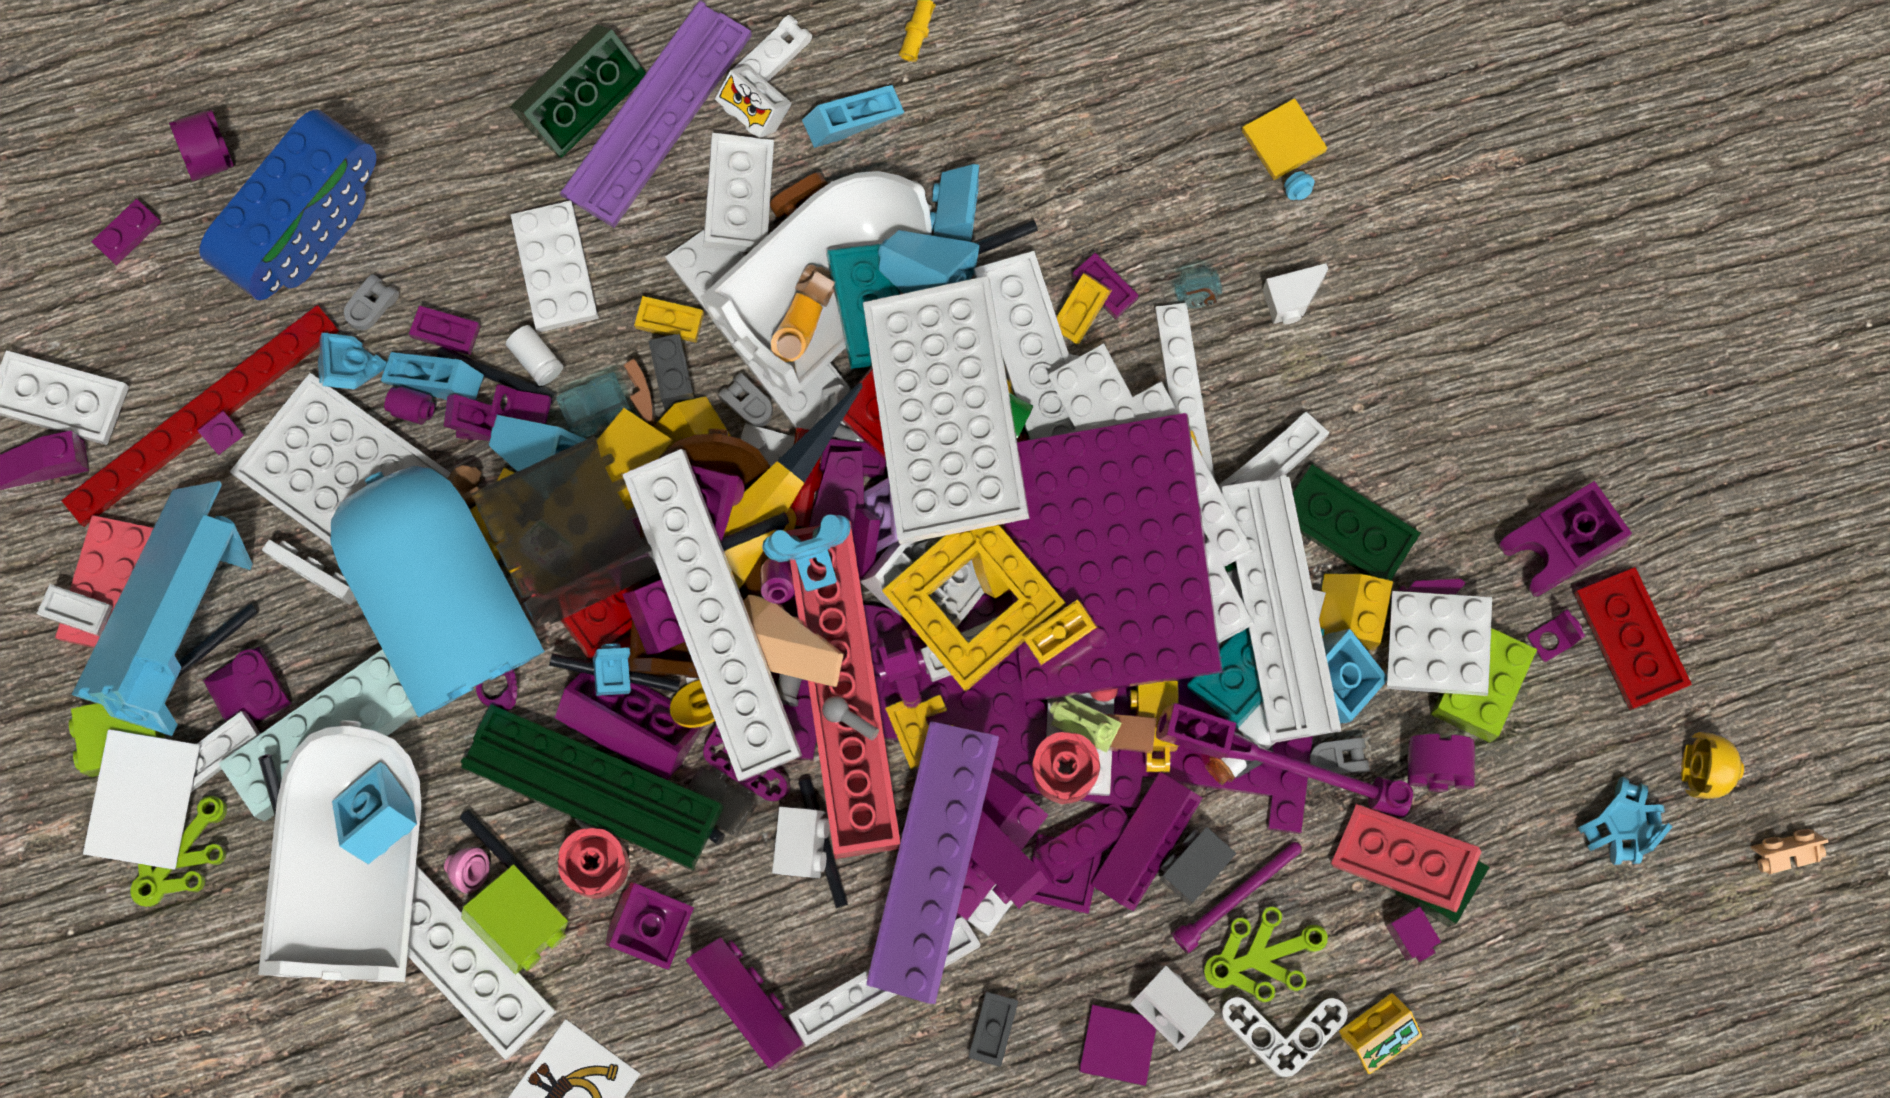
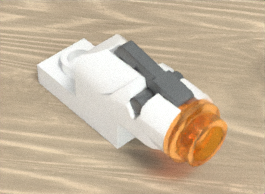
(1253, 729)

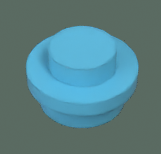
(1299, 185)

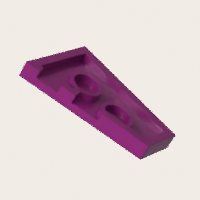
(840, 488)

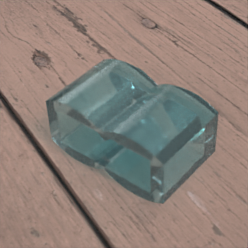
(592, 404)

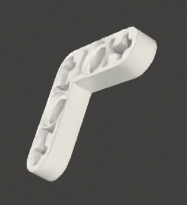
(1278, 1043)

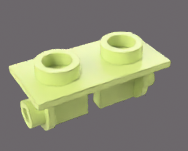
(1081, 719)

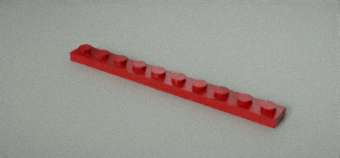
(181, 428)

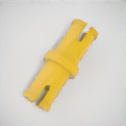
(917, 30)

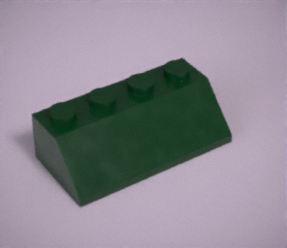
(579, 90)

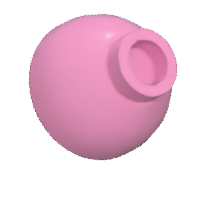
(467, 869)

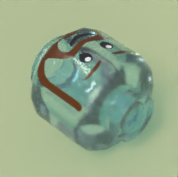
(1199, 287)

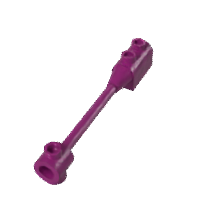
(1218, 739)

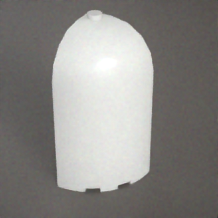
(762, 285)
(322, 902)

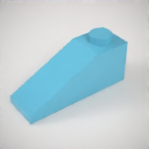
(851, 115)
(432, 375)

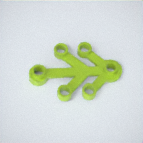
(157, 878)
(1260, 957)

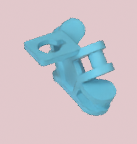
(782, 548)
(1628, 821)

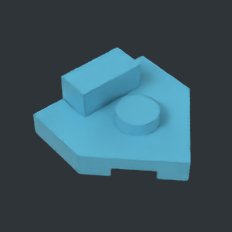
(345, 362)

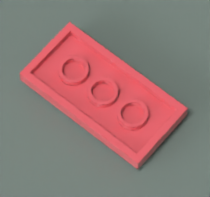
(104, 568)
(1406, 857)

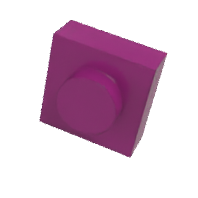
(220, 432)

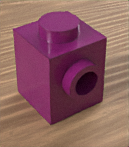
(1414, 935)

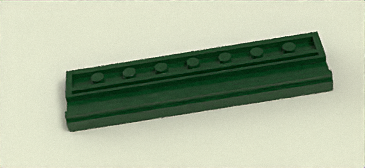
(592, 787)

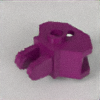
(902, 670)

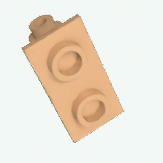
(1804, 846)

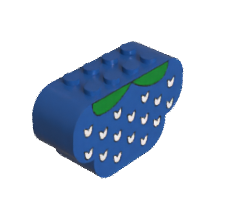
(291, 208)

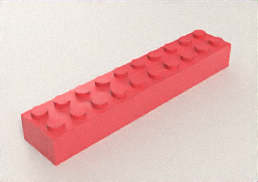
(851, 765)

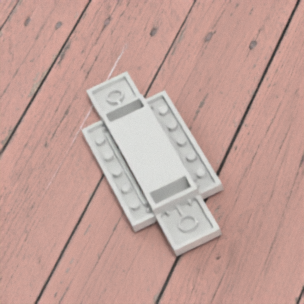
(1100, 398)

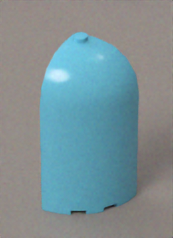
(429, 586)

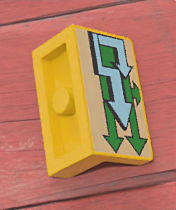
(1381, 1032)

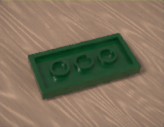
(1351, 525)

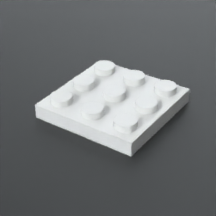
(1439, 643)

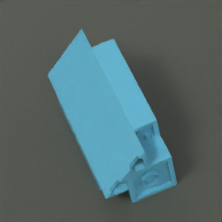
(136, 652)

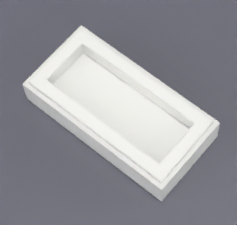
(74, 610)

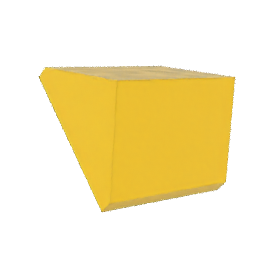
(689, 419)

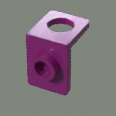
(521, 405)
(1565, 628)

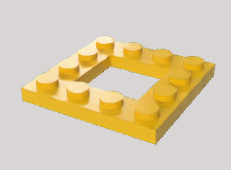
(973, 659)

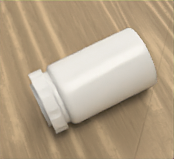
(534, 355)

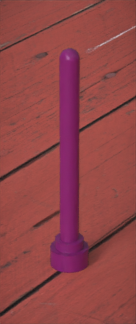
(1189, 935)

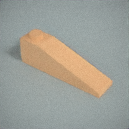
(790, 645)

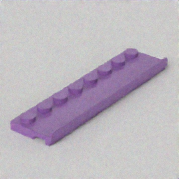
(656, 114)
(932, 862)

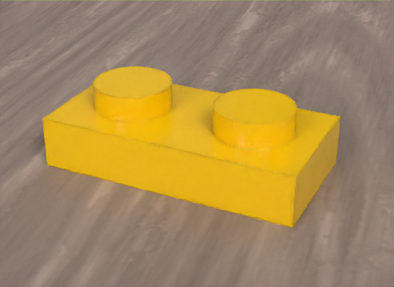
(1082, 307)
(669, 319)

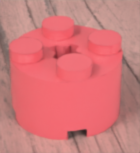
(1065, 748)
(574, 863)

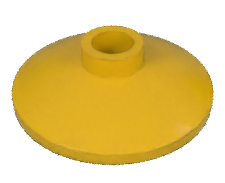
(691, 707)

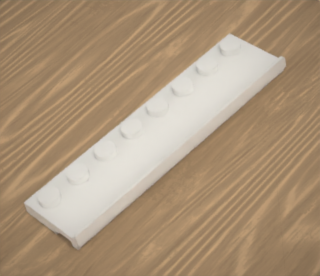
(702, 268)
(1284, 612)

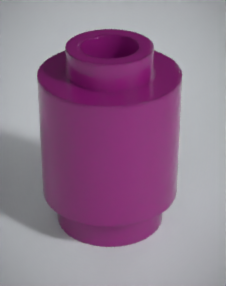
(409, 405)
(776, 581)

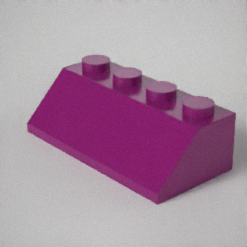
(629, 724)
(1016, 818)
(745, 1002)

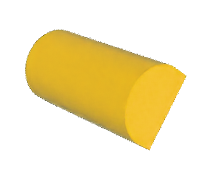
(1060, 632)

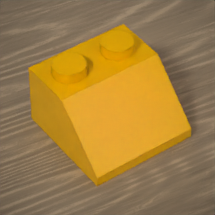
(1355, 604)

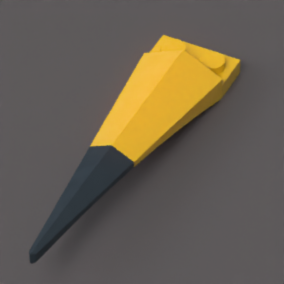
(779, 487)

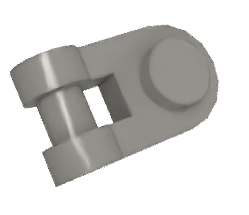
(362, 312)
(754, 409)
(1330, 756)

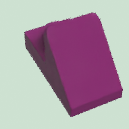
(469, 418)

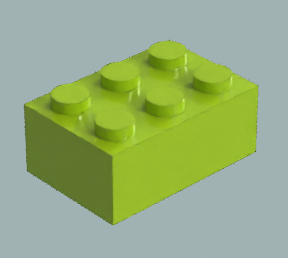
(1487, 714)

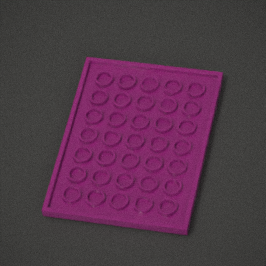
(1126, 538)

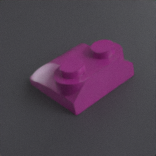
(720, 493)
(247, 686)
(648, 925)

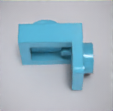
(611, 670)

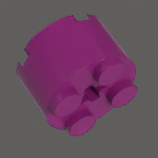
(201, 145)
(1441, 762)

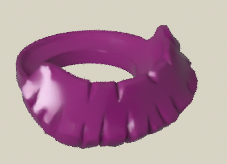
(508, 697)

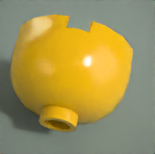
(1711, 766)

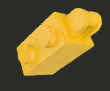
(1149, 702)

